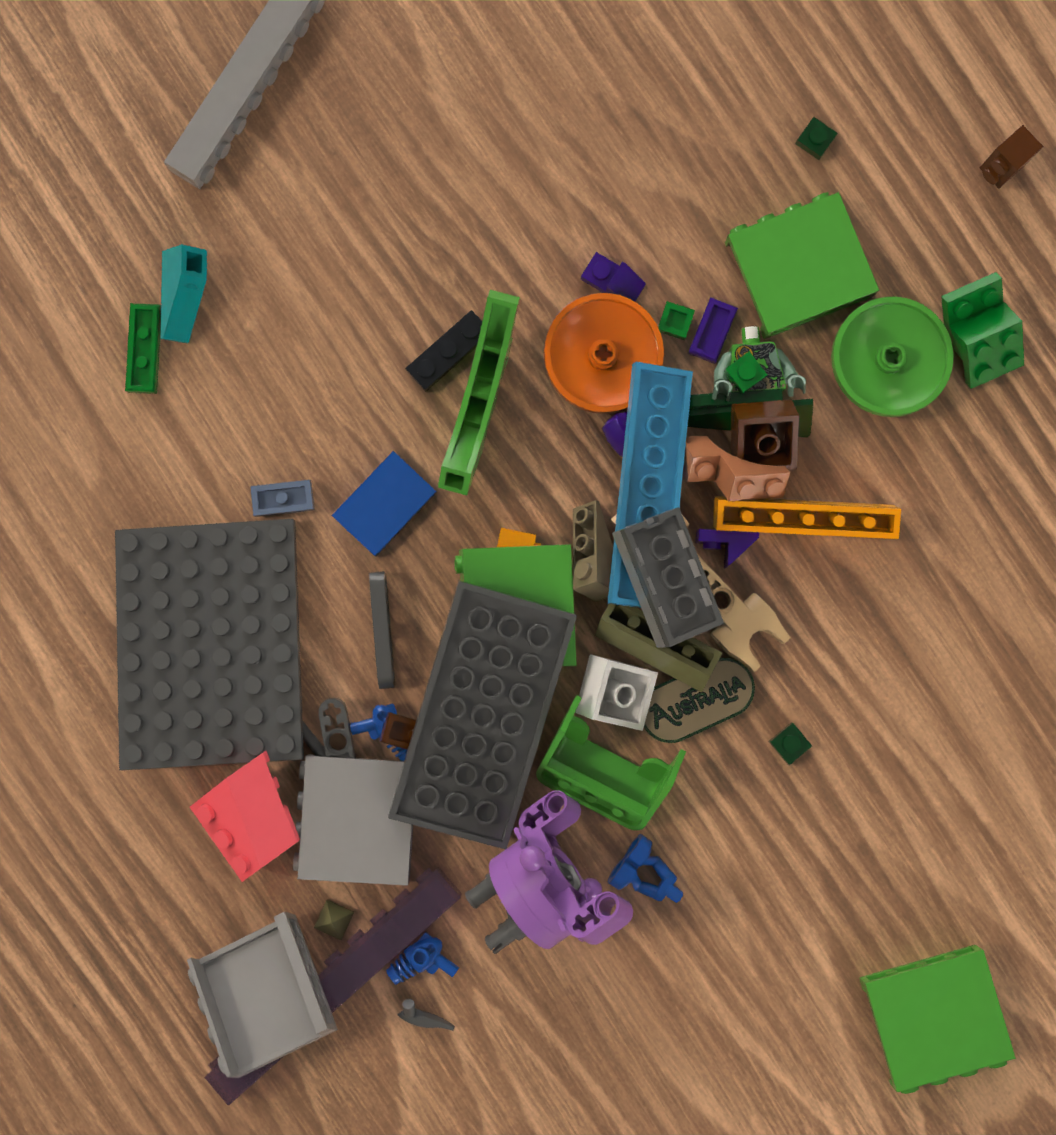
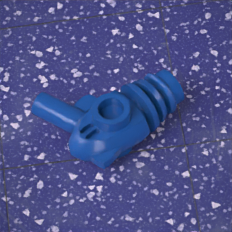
(375, 726)
(420, 957)

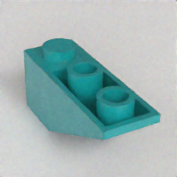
(181, 290)

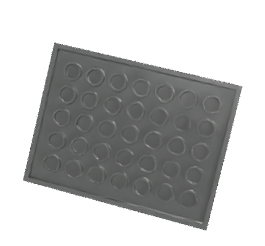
(208, 644)

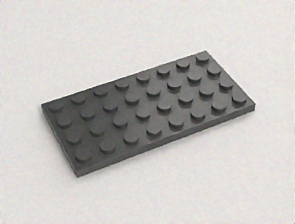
(482, 715)

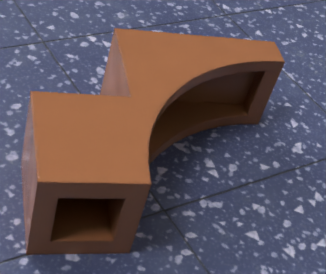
(734, 476)

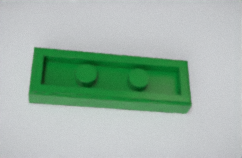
(143, 348)

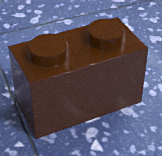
(1010, 157)

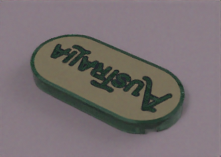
(682, 711)

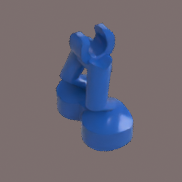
(637, 856)

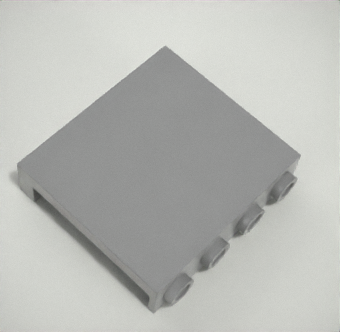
(347, 822)
(261, 997)

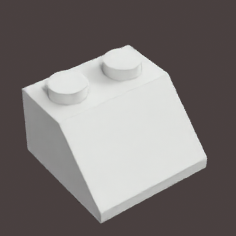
(616, 692)

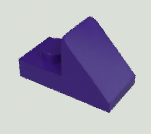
(612, 278)
(735, 542)

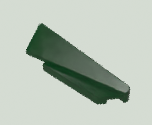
(716, 414)

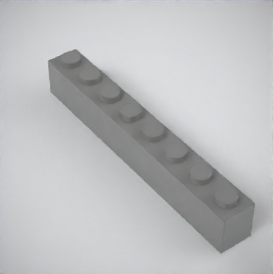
(240, 89)

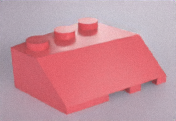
(247, 818)

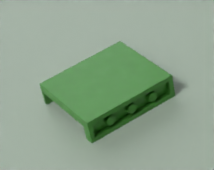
(802, 264)
(525, 572)
(938, 1018)

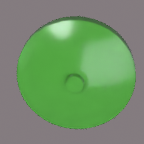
(892, 356)

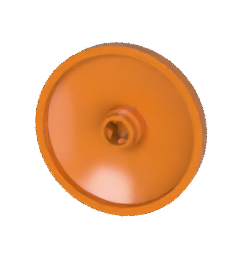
(594, 349)

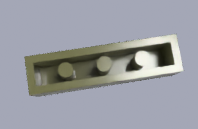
(686, 661)

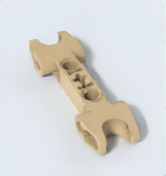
(740, 619)

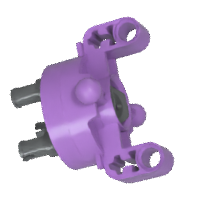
(543, 886)

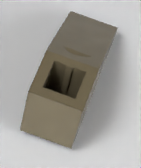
(591, 552)

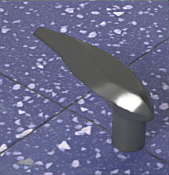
(422, 1018)

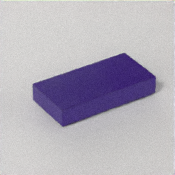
(712, 330)

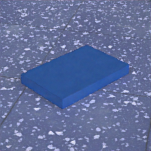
(384, 503)

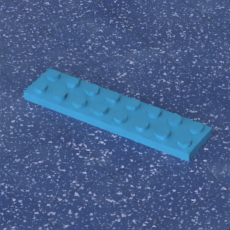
(650, 457)

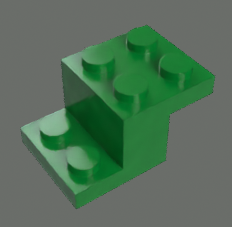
(983, 330)

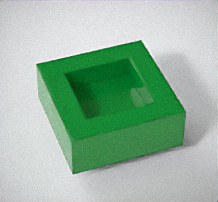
(676, 320)
(745, 372)

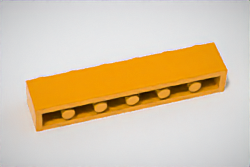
(807, 517)

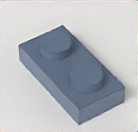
(282, 498)

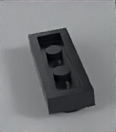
(446, 351)

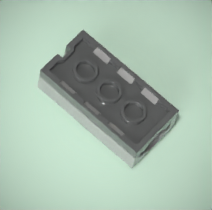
(668, 578)

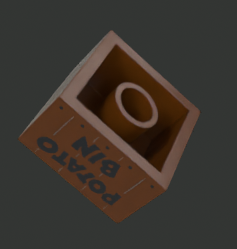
(765, 433)

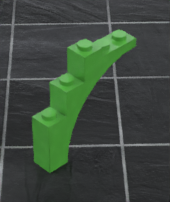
(480, 393)

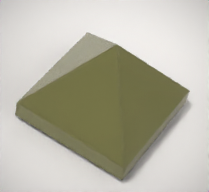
(334, 919)

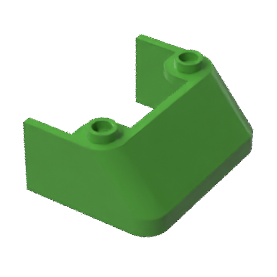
(602, 778)

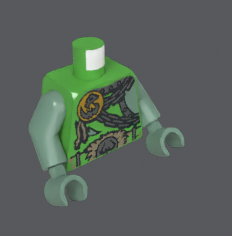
(773, 361)

